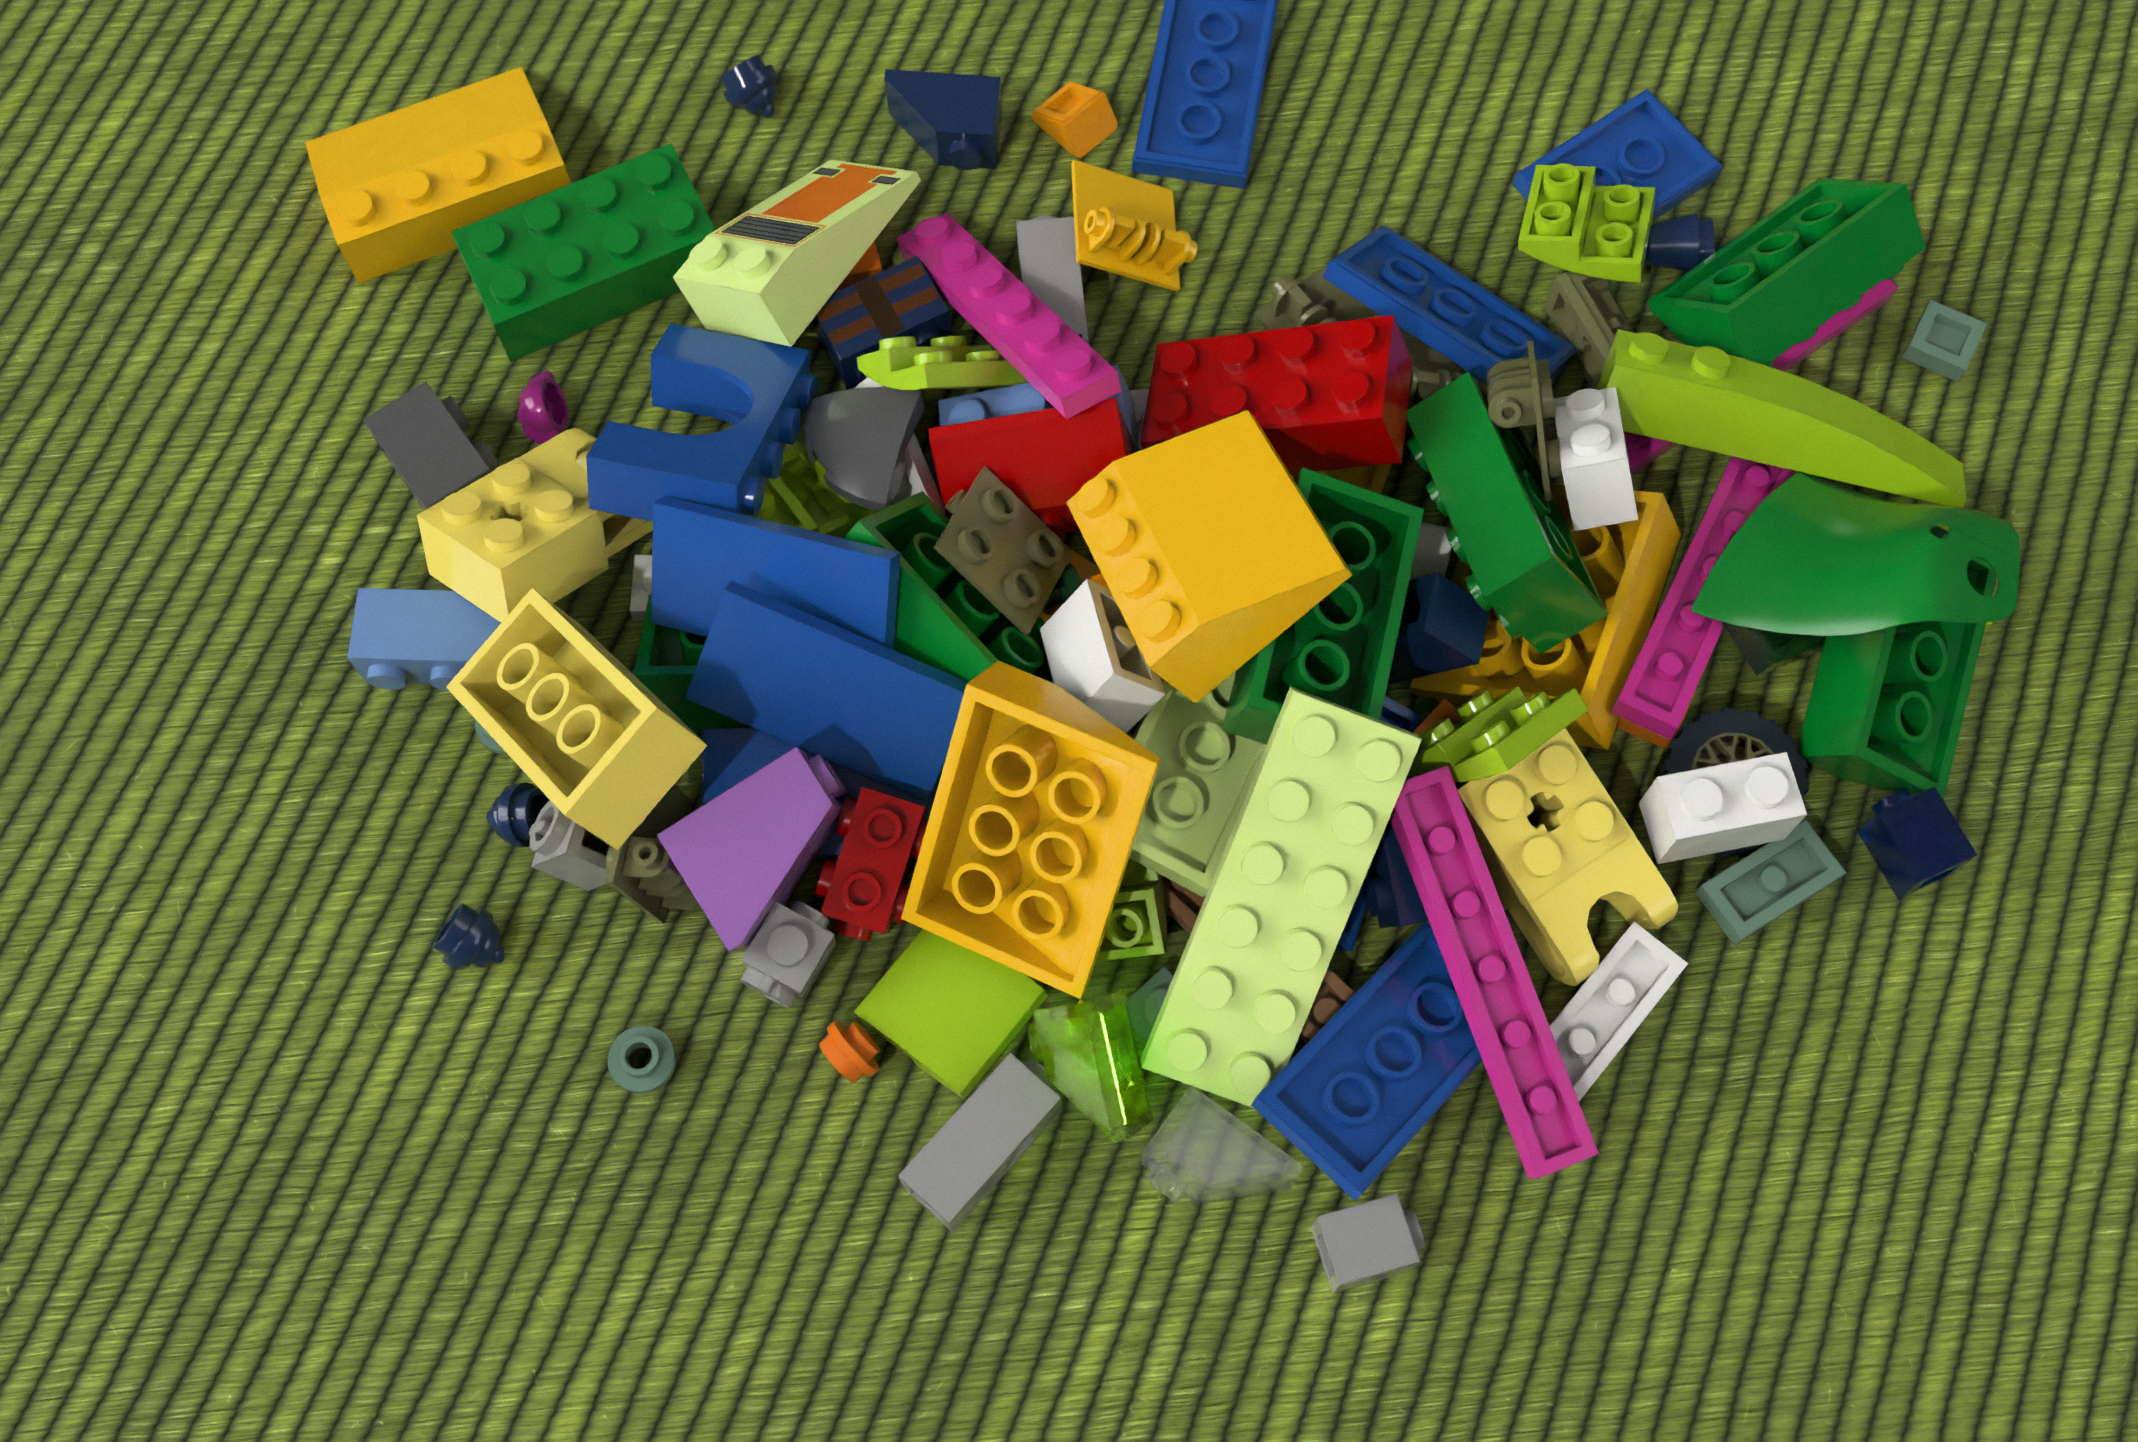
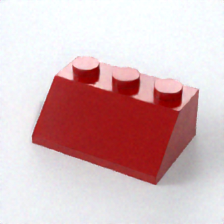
(1033, 455)

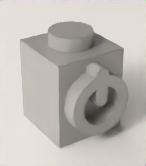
(567, 850)
(788, 953)

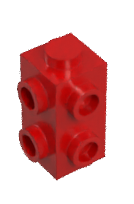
(868, 880)

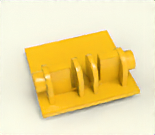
(1128, 227)

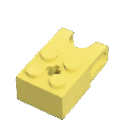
(525, 529)
(1565, 862)

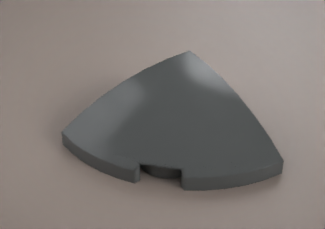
(863, 441)

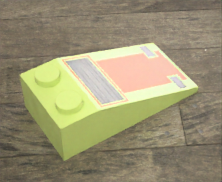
(791, 252)

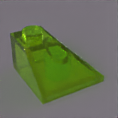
(1094, 1060)

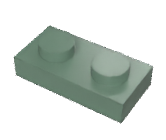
(1770, 883)

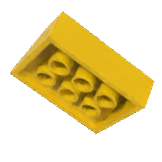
(432, 168)
(1206, 549)
(1629, 572)
(1030, 828)

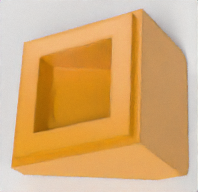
(1076, 118)

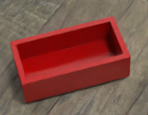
(1318, 390)

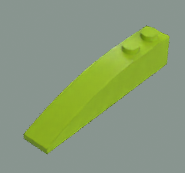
(1771, 418)

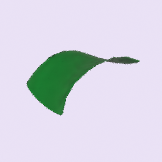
(1857, 564)

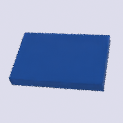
(1639, 148)

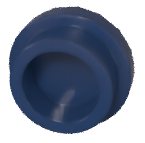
(751, 87)
(516, 812)
(470, 939)

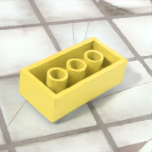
(575, 719)

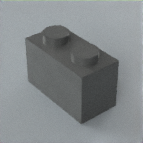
(428, 445)

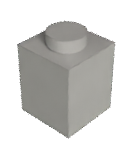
(1367, 1242)

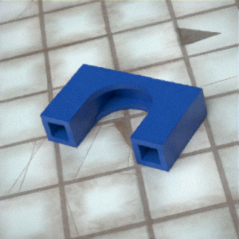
(717, 376)

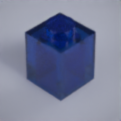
(1915, 840)

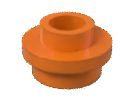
(850, 1050)

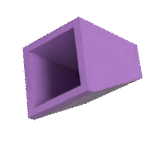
(756, 842)

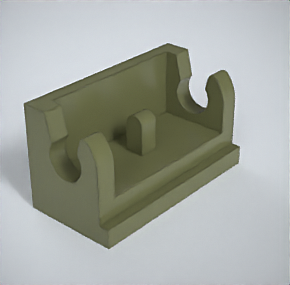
(1587, 319)

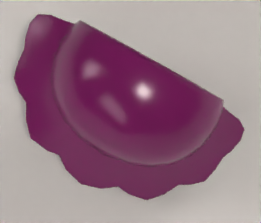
(542, 408)

